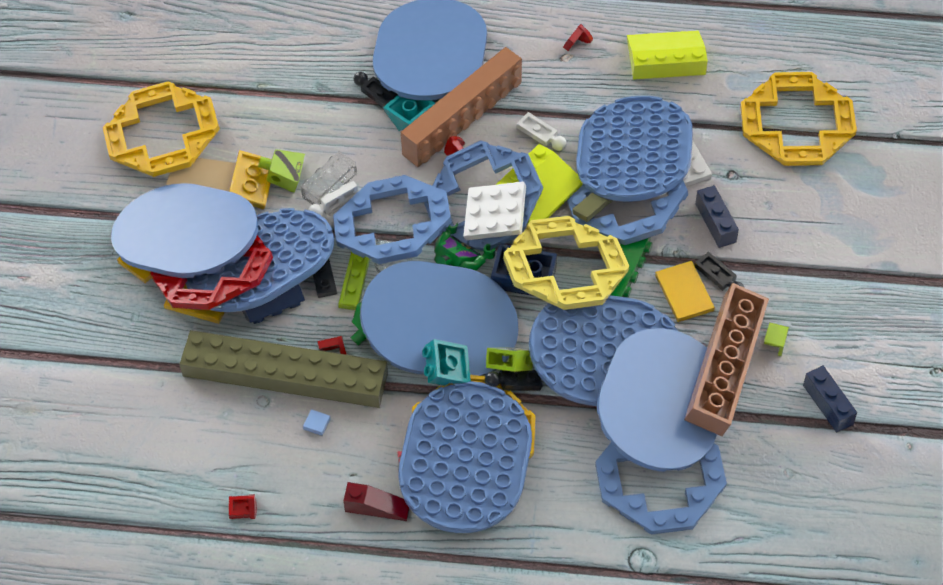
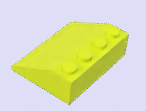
(667, 54)
(557, 179)

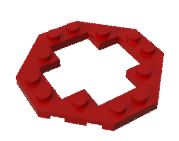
(226, 288)

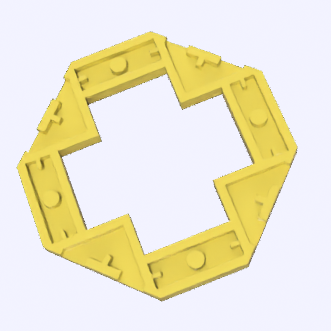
(546, 287)

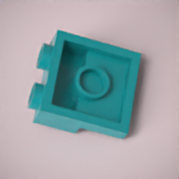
(446, 362)

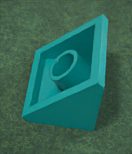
(405, 111)

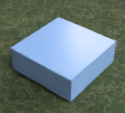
(316, 422)

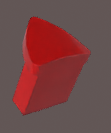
(580, 34)
(453, 145)
(332, 344)
(242, 507)

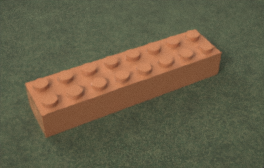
(461, 106)
(727, 360)

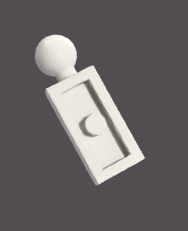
(541, 132)
(336, 199)

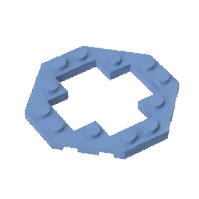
(500, 159)
(663, 208)
(388, 252)
(663, 521)

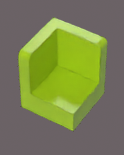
(776, 336)

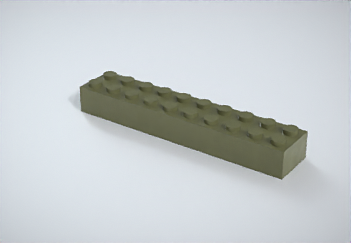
(284, 368)

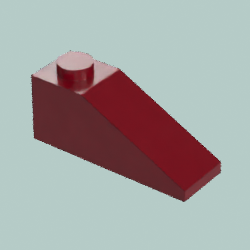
(374, 502)

